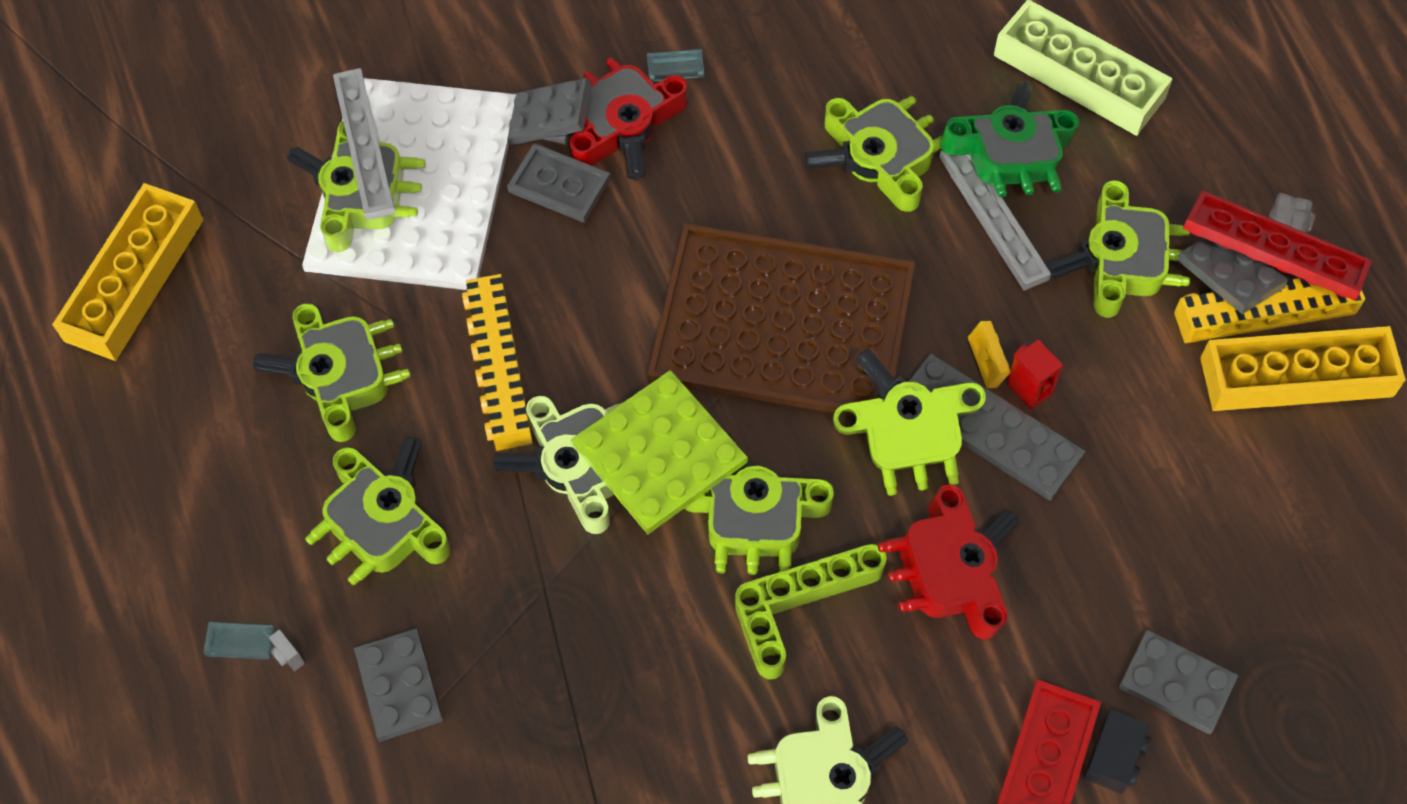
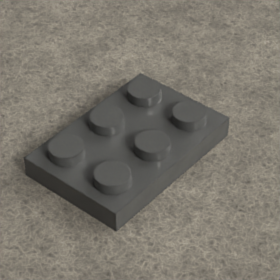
(549, 111)
(559, 182)
(1232, 274)
(1178, 682)
(398, 685)

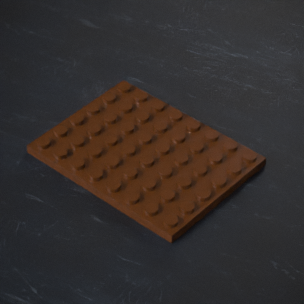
(779, 319)

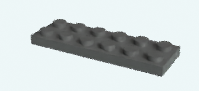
(1006, 434)

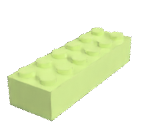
(1082, 67)

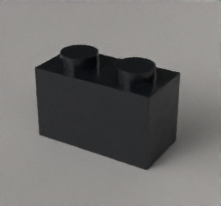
(1117, 752)

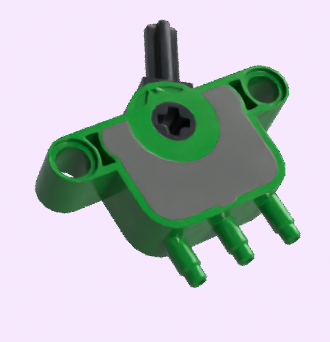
(1013, 142)

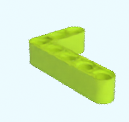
(798, 595)

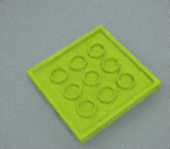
(659, 451)

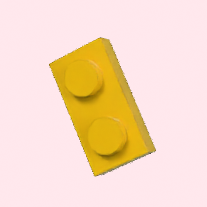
(989, 354)

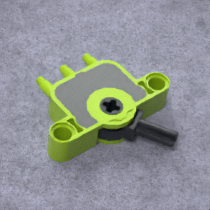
(1125, 251)
(761, 525)
(366, 526)

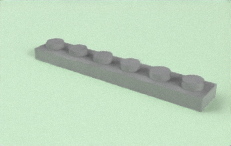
(363, 144)
(997, 222)

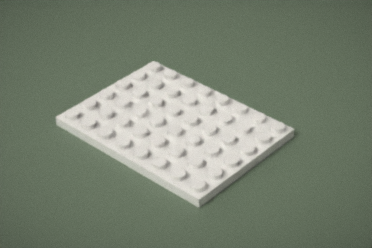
(465, 154)

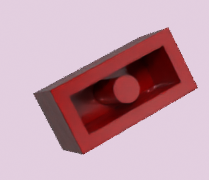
(1034, 374)

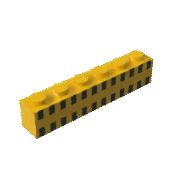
(1300, 302)
(498, 363)

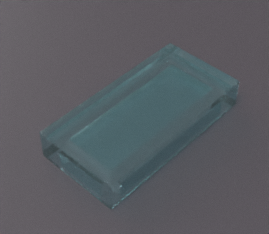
(681, 63)
(238, 640)

